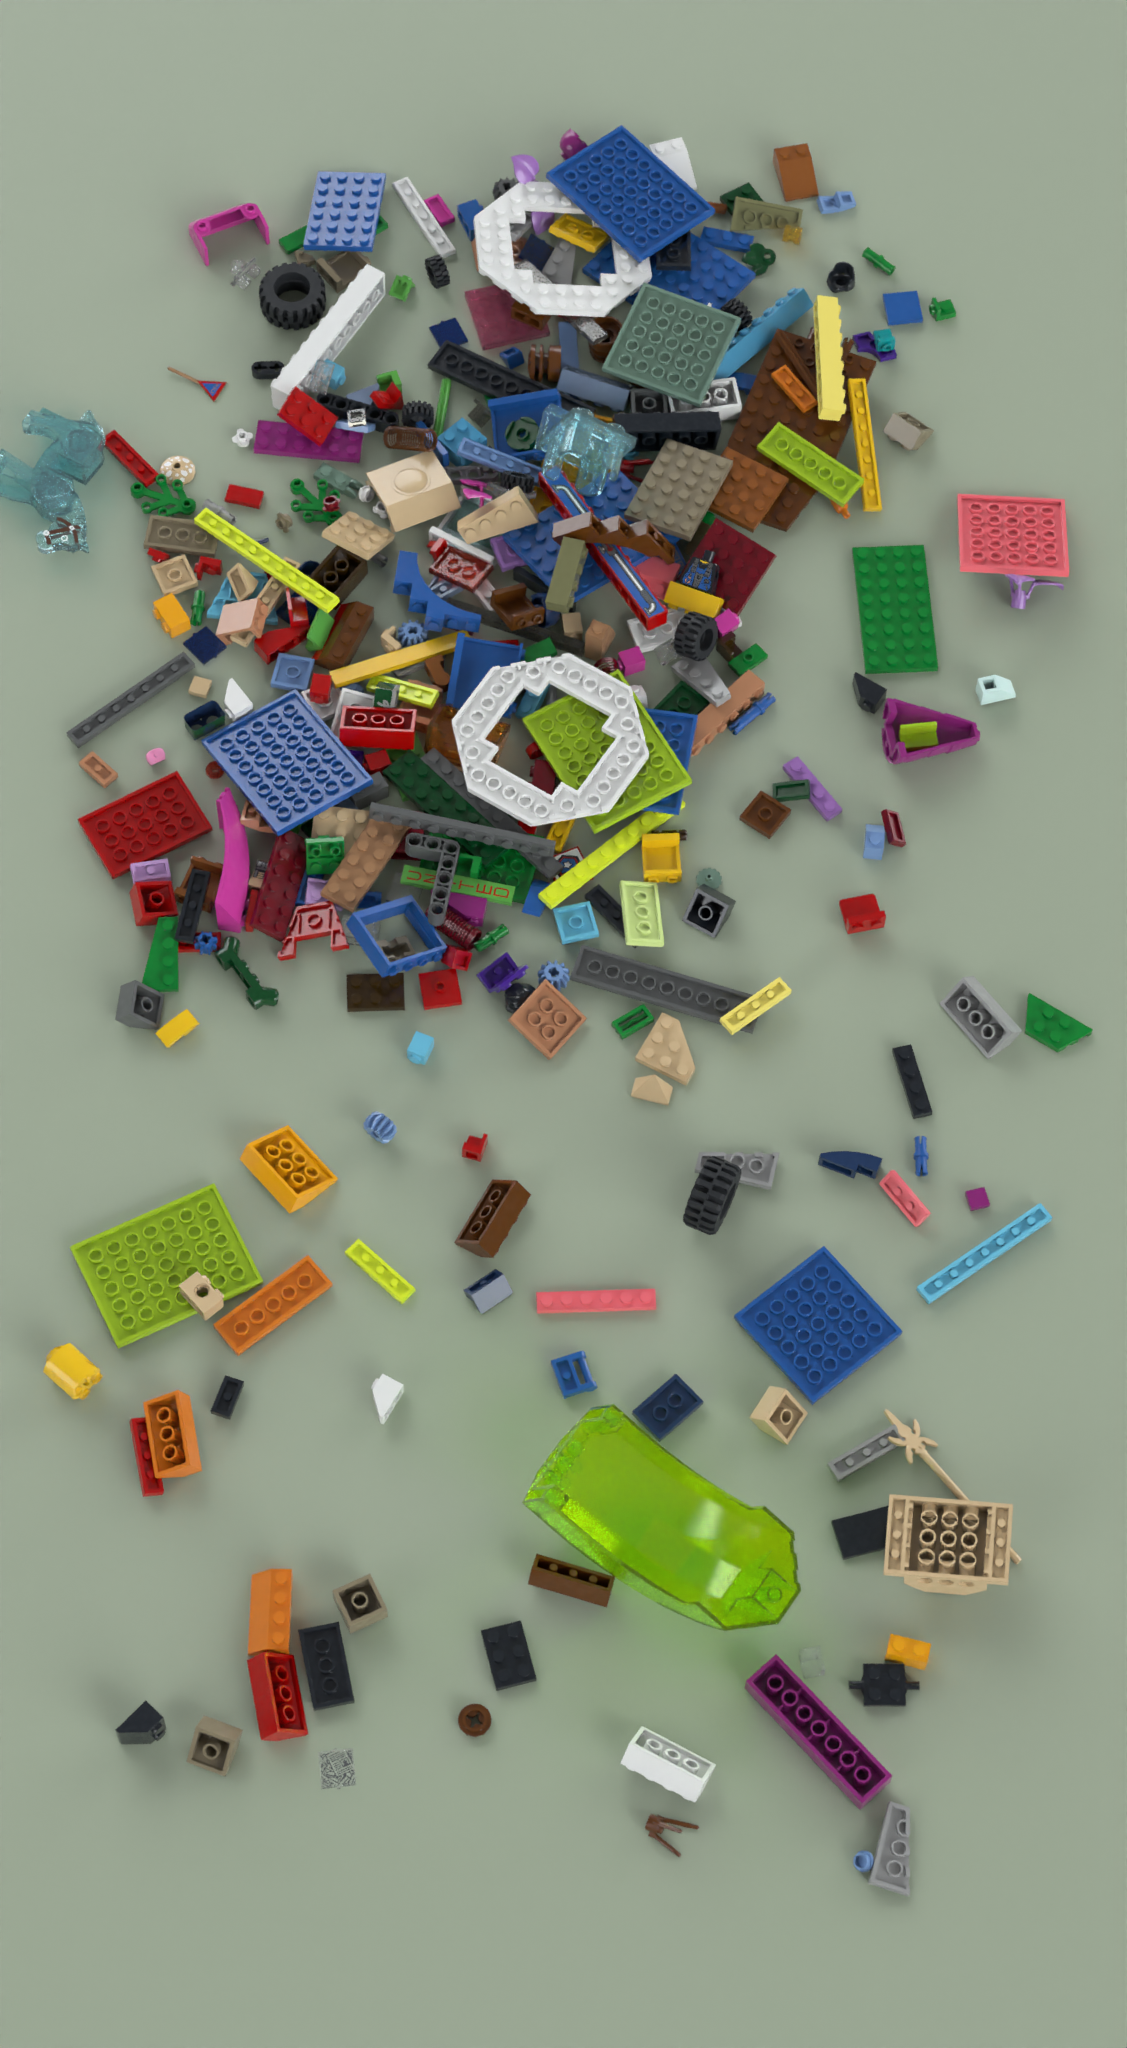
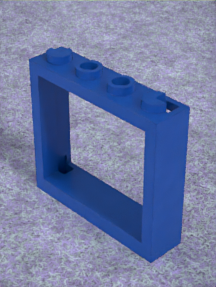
(418, 920)

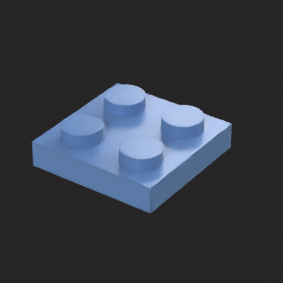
(292, 672)

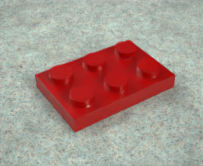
(307, 416)

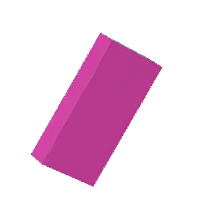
(439, 210)

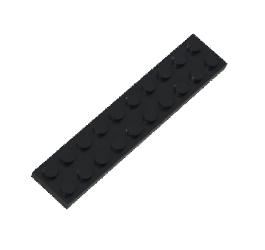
(488, 376)

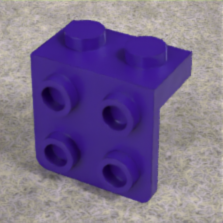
(500, 973)

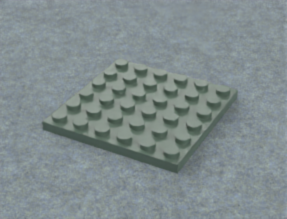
(671, 344)

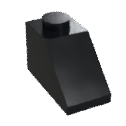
(868, 693)

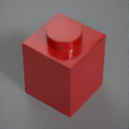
(320, 688)
(376, 762)

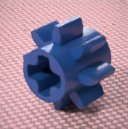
(205, 938)

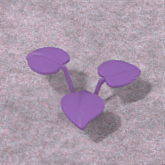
(524, 169)
(1019, 596)

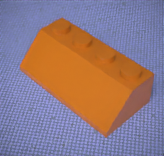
(172, 1435)
(270, 1612)

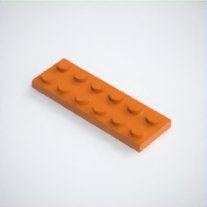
(272, 1305)

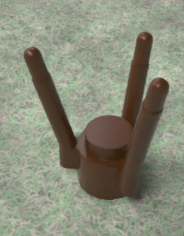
(657, 1824)

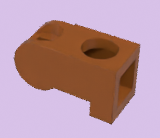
(435, 672)

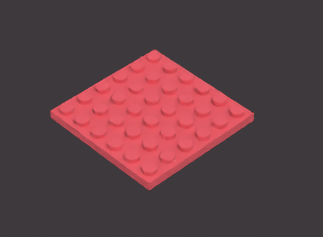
(1012, 535)

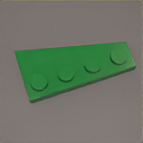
(163, 963)

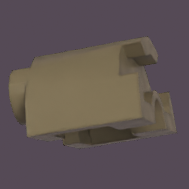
(397, 948)

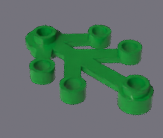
(164, 499)
(315, 504)

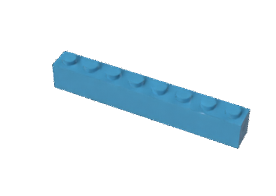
(762, 330)

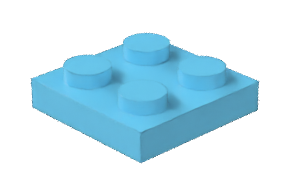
(575, 922)

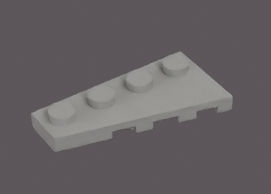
(703, 679)
(755, 1168)
(892, 1852)

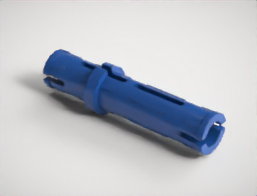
(757, 708)

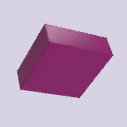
(977, 1199)

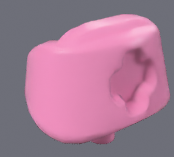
(155, 756)

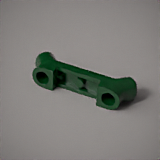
(255, 994)

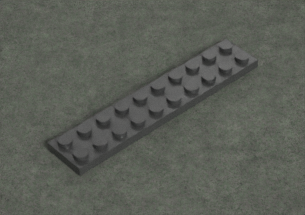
(657, 986)

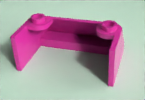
(225, 220)

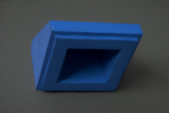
(512, 357)

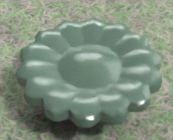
(709, 877)

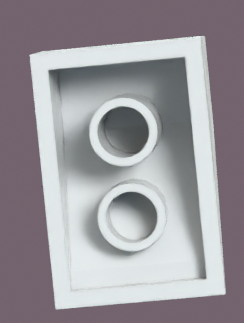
(676, 157)

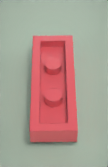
(904, 1198)

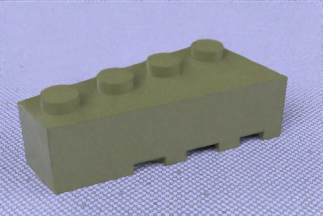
(566, 575)

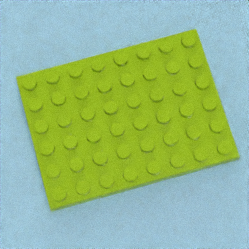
(574, 743)
(143, 1261)

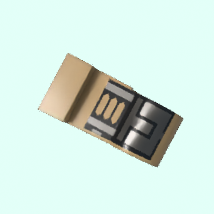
(258, 875)

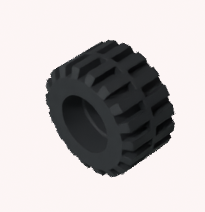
(695, 636)

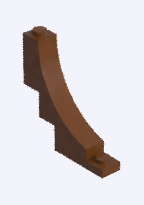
(637, 536)

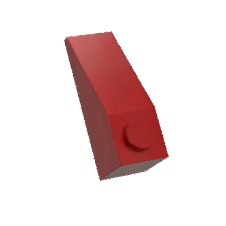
(279, 641)

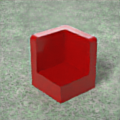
(456, 957)
(474, 1147)

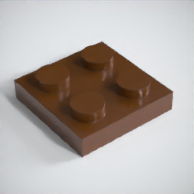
(765, 814)

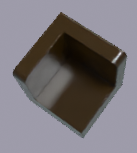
(727, 648)

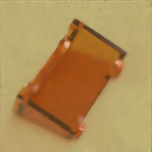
(442, 738)

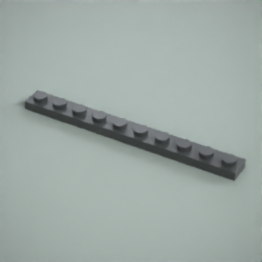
(499, 819)
(462, 829)

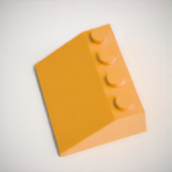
(287, 1168)

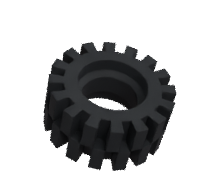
(437, 271)
(738, 309)
(417, 412)
(513, 479)

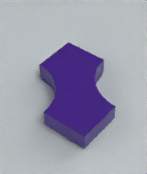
(865, 343)

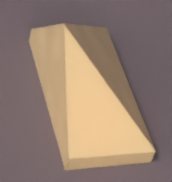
(242, 582)
(652, 1089)

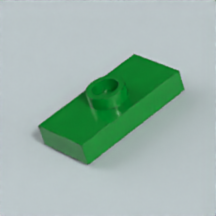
(748, 659)

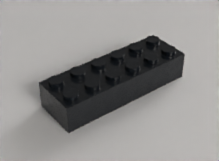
(690, 428)

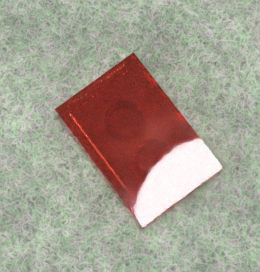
(461, 569)

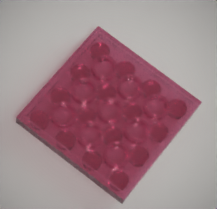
(492, 318)

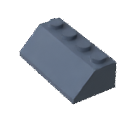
(594, 388)

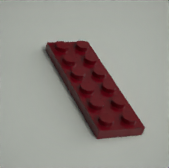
(280, 886)

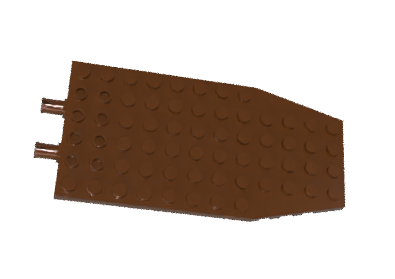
(770, 404)

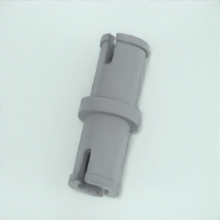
(220, 511)

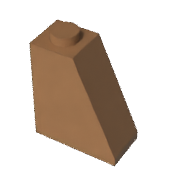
(598, 640)

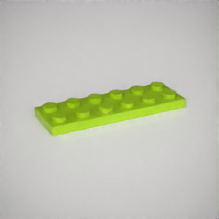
(810, 464)

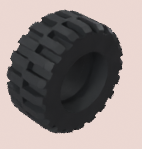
(288, 278)
(712, 1195)

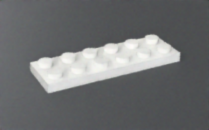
(651, 639)

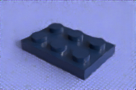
(667, 1407)

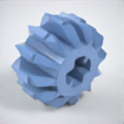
(412, 633)
(559, 971)
(380, 1127)

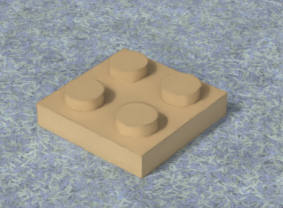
(174, 575)

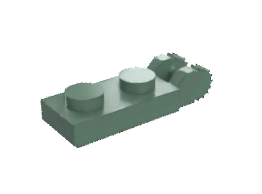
(337, 480)

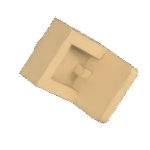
(388, 640)

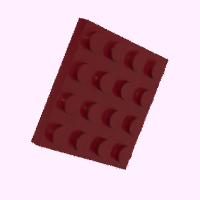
(740, 563)

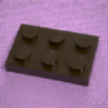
(375, 992)

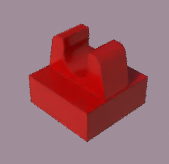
(437, 547)

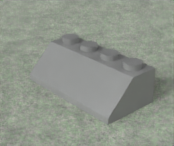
(980, 1016)

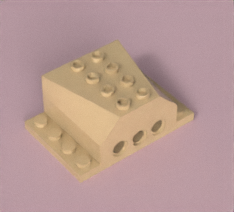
(948, 1543)

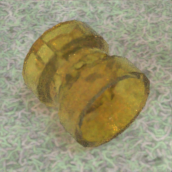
(792, 234)

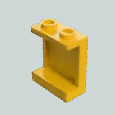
(661, 857)

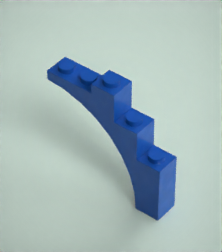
(422, 599)

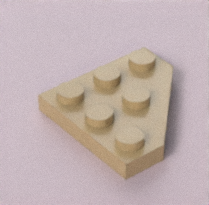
(667, 1050)

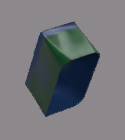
(205, 711)

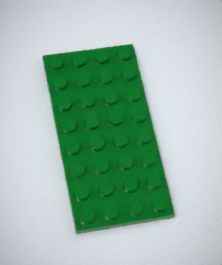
(894, 609)

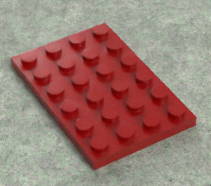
(145, 824)

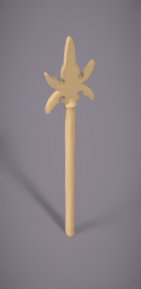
(913, 1442)

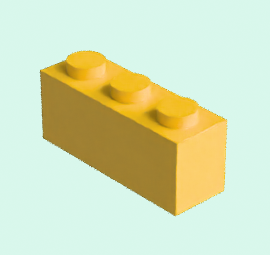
(692, 600)

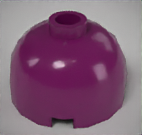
(571, 144)

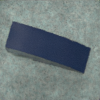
(850, 1163)

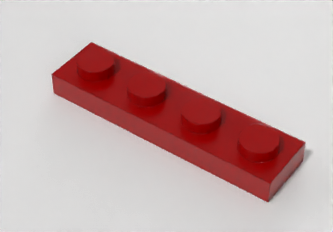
(130, 459)
(149, 1484)

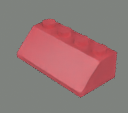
(658, 574)

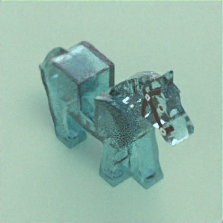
(50, 486)

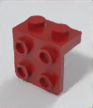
(861, 913)

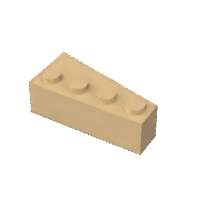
(497, 517)

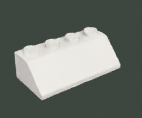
(668, 1764)

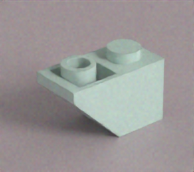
(994, 689)

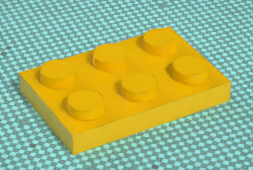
(579, 233)

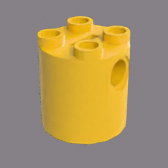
(71, 1371)

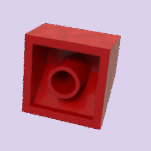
(152, 901)

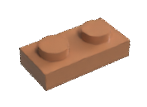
(98, 769)

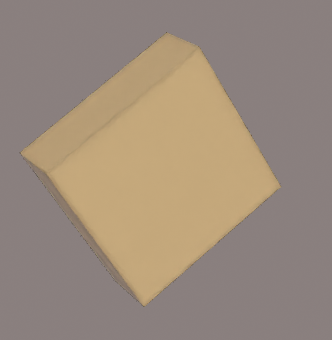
(200, 687)

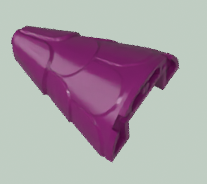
(952, 731)

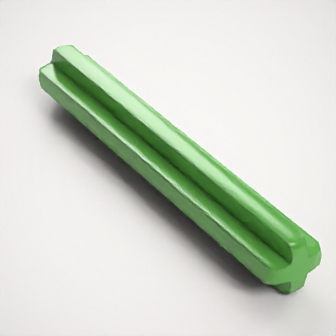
(442, 406)

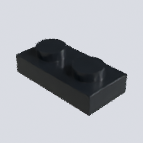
(227, 1397)

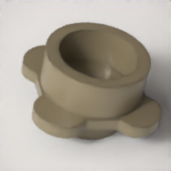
(283, 522)

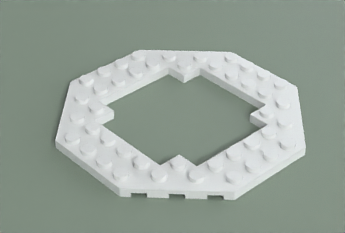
(497, 261)
(521, 798)

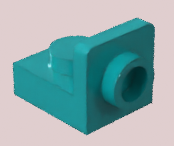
(884, 340)

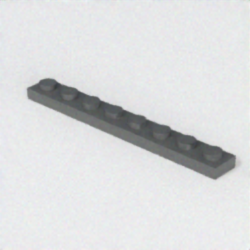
(130, 699)

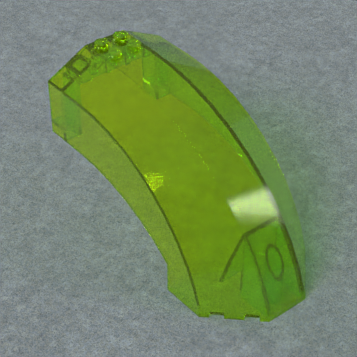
(664, 1526)

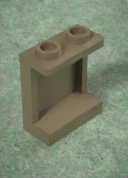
(341, 268)

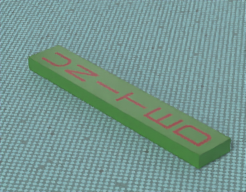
(492, 891)

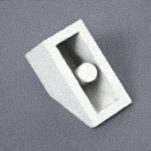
(236, 702)
(386, 1395)

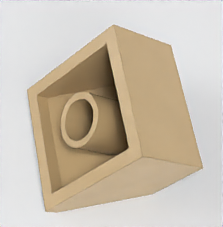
(778, 1414)

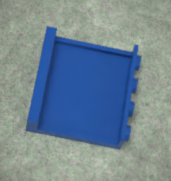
(511, 408)
(473, 661)

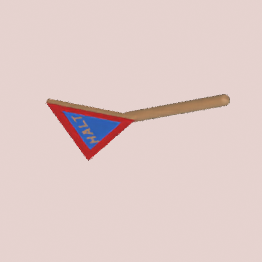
(212, 388)

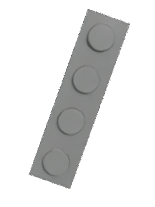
(864, 1454)

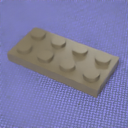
(179, 536)

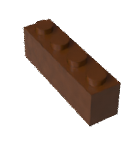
(571, 1580)

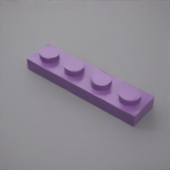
(819, 795)

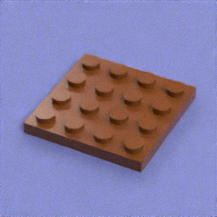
(747, 491)

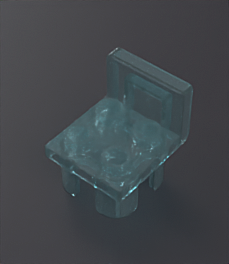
(583, 443)

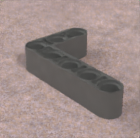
(419, 846)

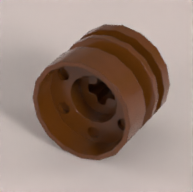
(601, 350)
(545, 363)

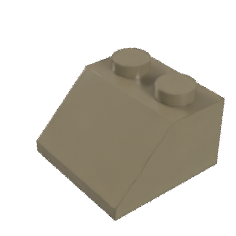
(907, 430)
(214, 1745)

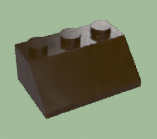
(340, 573)

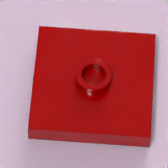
(440, 989)

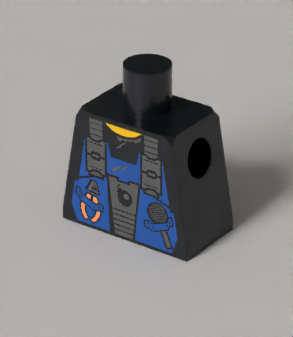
(702, 574)

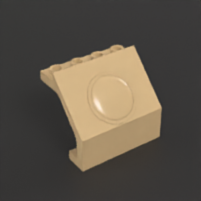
(414, 490)

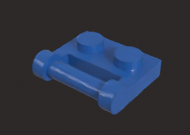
(567, 1376)

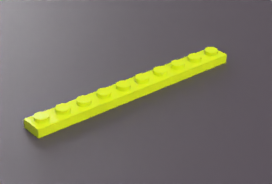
(266, 560)
(602, 857)

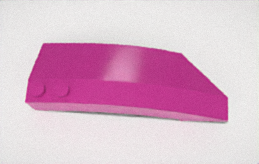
(233, 889)

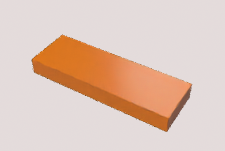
(794, 389)

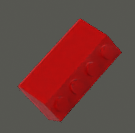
(378, 727)
(277, 1696)

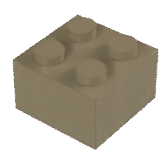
(360, 1603)

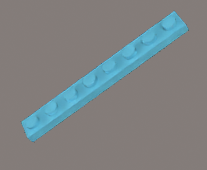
(984, 1253)

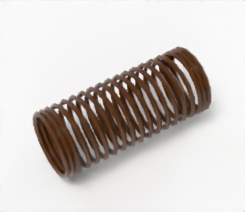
(399, 437)

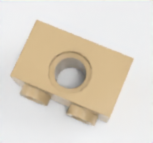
(206, 1305)

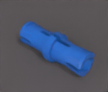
(921, 1156)

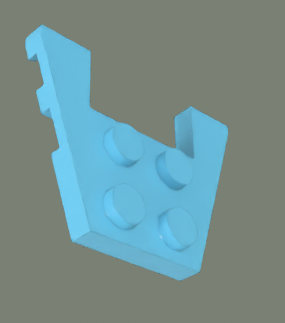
(227, 596)

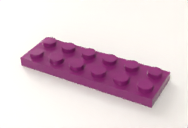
(285, 440)

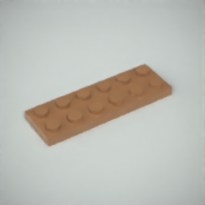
(363, 863)

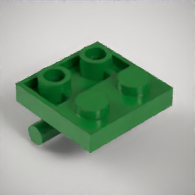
(323, 854)

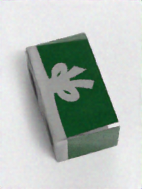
(386, 695)

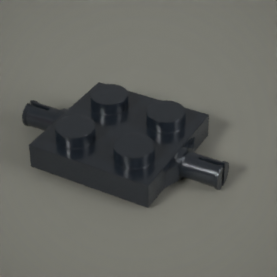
(884, 1685)

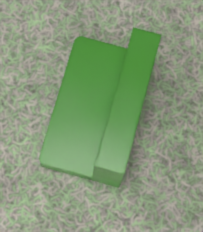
(319, 631)

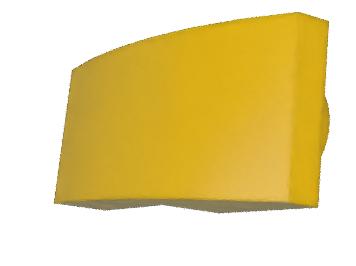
(177, 1027)

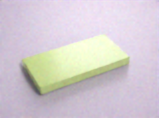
(641, 913)

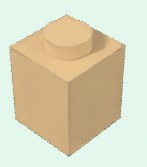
(572, 625)

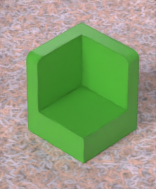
(385, 379)

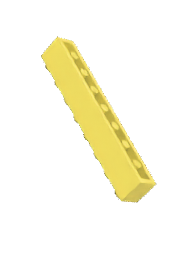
(828, 358)

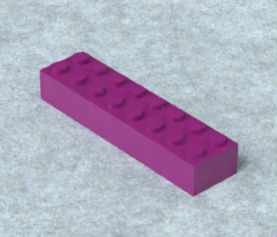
(818, 1731)

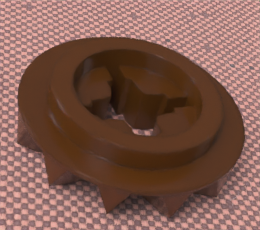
(471, 1711)

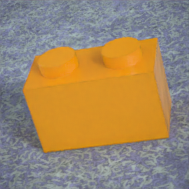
(171, 615)
(907, 1651)

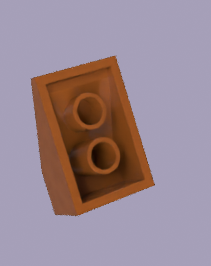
(795, 172)

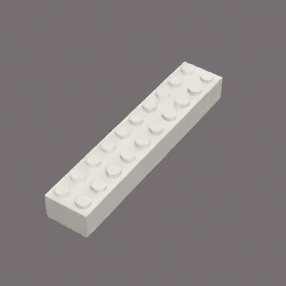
(332, 333)

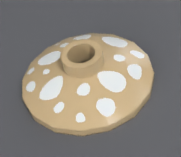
(184, 473)

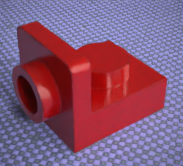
(208, 565)

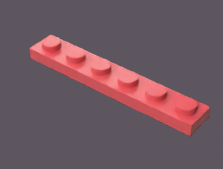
(596, 1301)

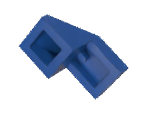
(533, 904)

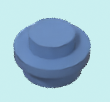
(863, 1861)

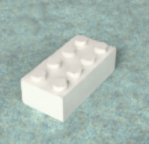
(720, 398)

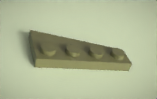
(761, 215)

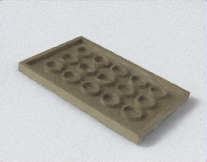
(679, 489)

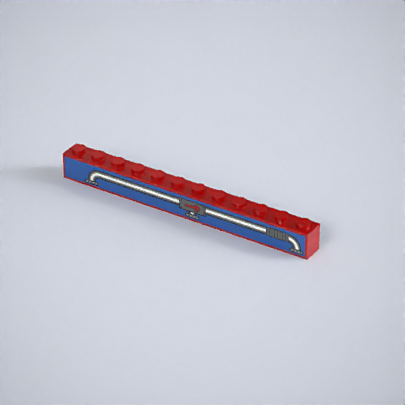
(609, 557)

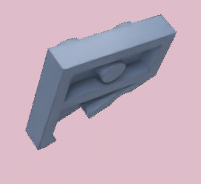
(444, 588)

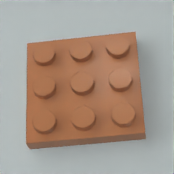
(547, 1019)

